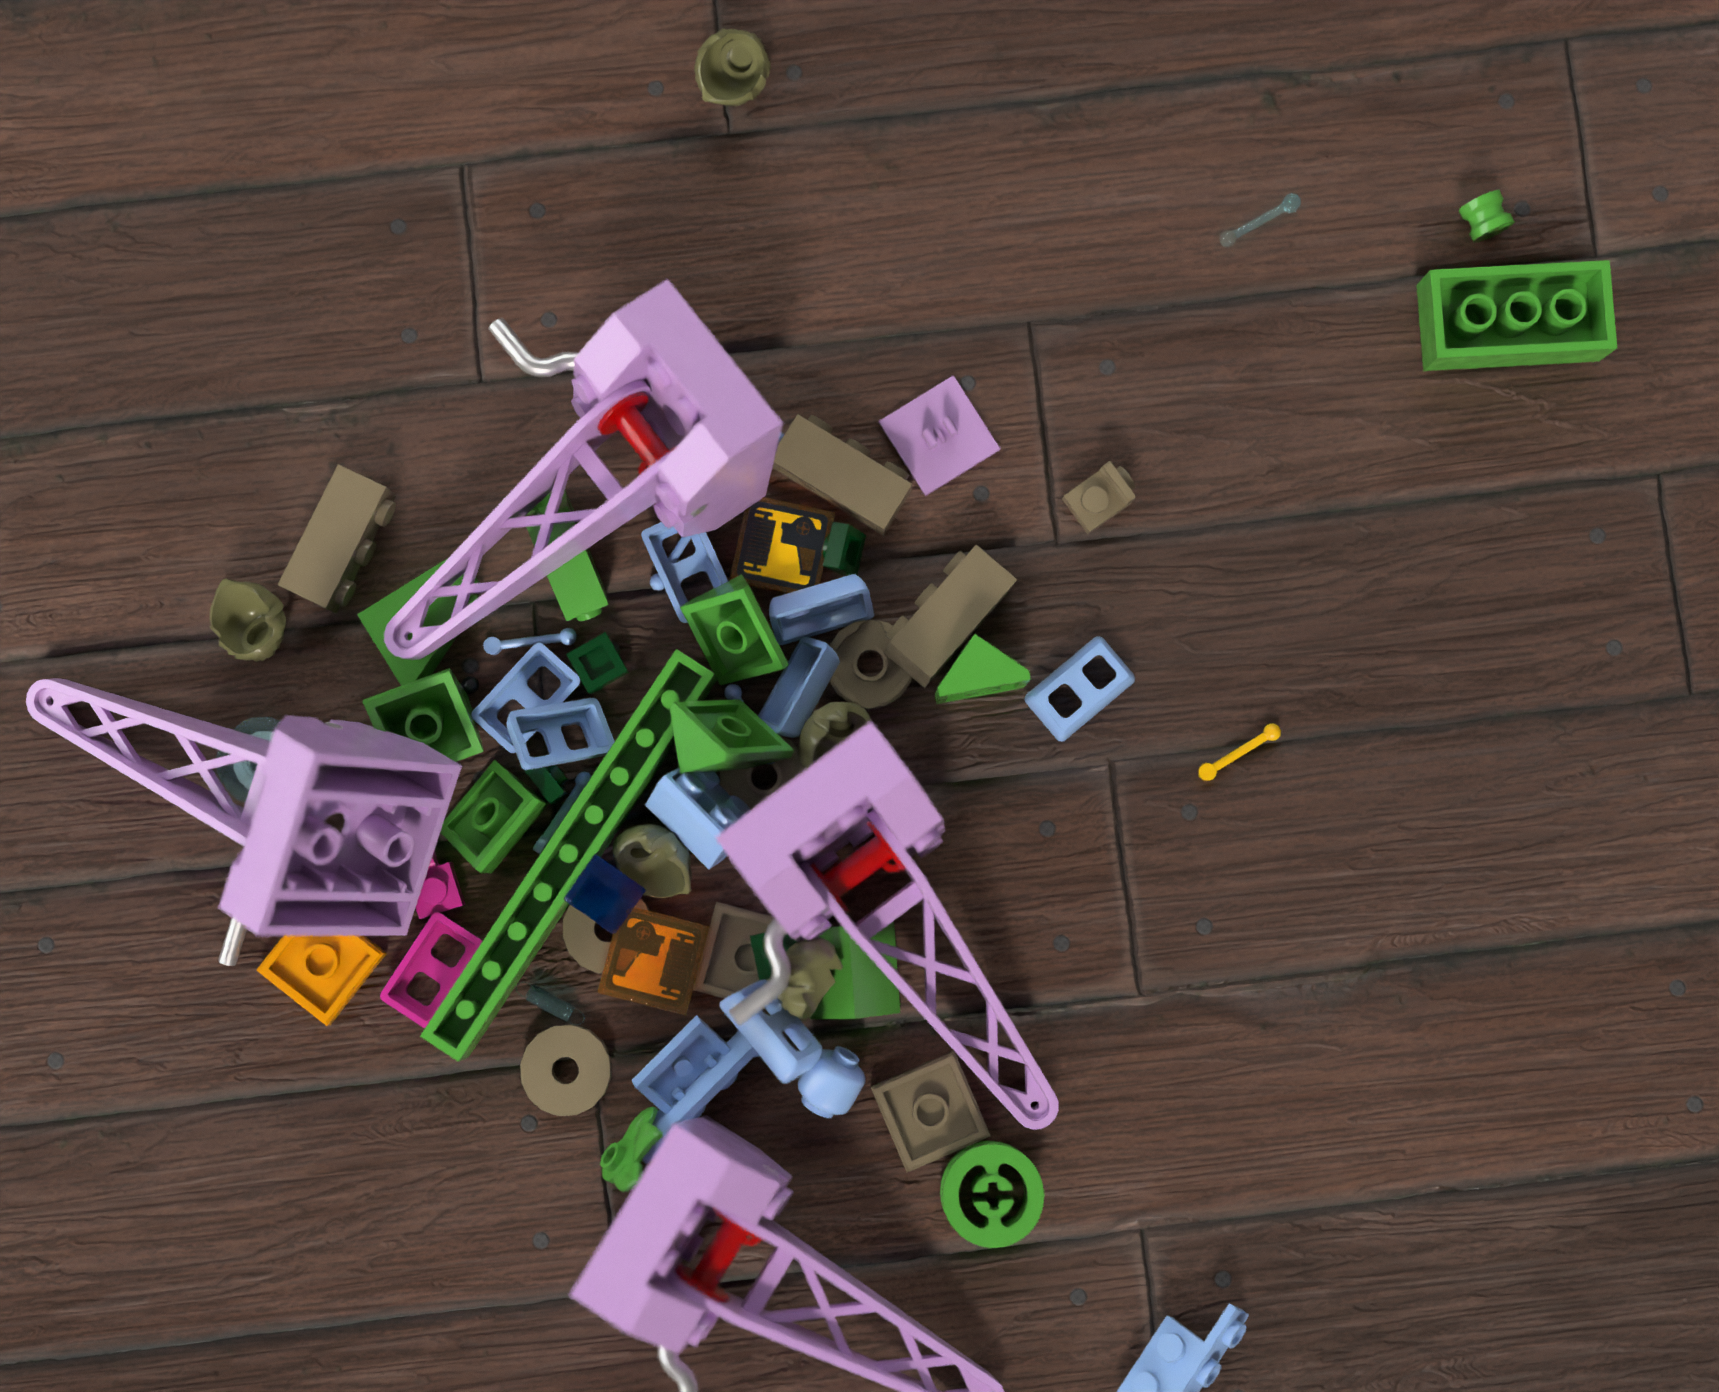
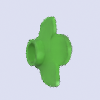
(623, 1159)

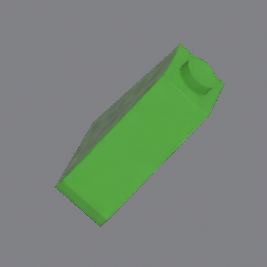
(576, 581)
(379, 614)

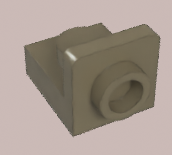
(1100, 496)

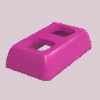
(421, 959)

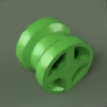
(1486, 216)

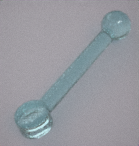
(1289, 204)

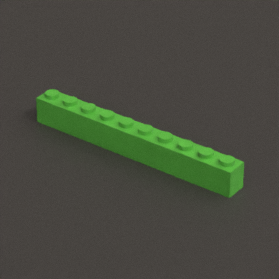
(580, 836)

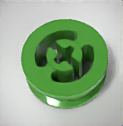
(992, 1231)

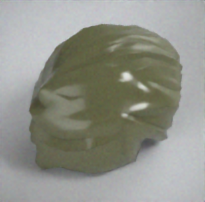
(731, 67)
(247, 620)
(828, 729)
(654, 860)
(809, 976)

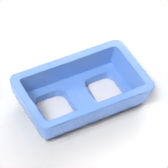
(673, 573)
(820, 609)
(516, 687)
(799, 687)
(1092, 699)
(549, 720)
(766, 1036)

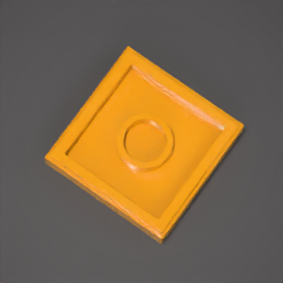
(321, 970)

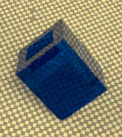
(604, 894)

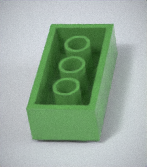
(1516, 315)

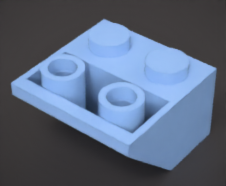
(696, 811)

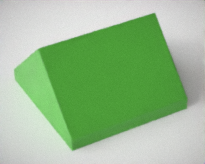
(733, 632)
(981, 672)
(430, 712)
(723, 737)
(492, 818)
(860, 985)

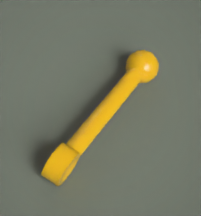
(1208, 771)

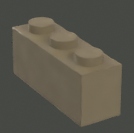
(842, 473)
(338, 539)
(948, 614)

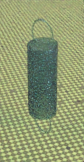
(550, 1003)

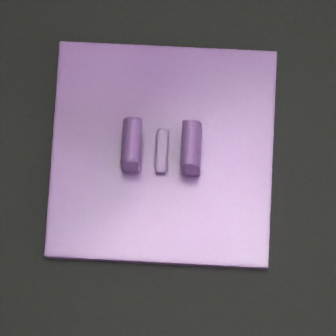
(939, 435)

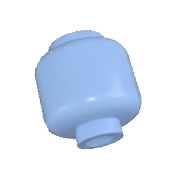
(832, 1083)

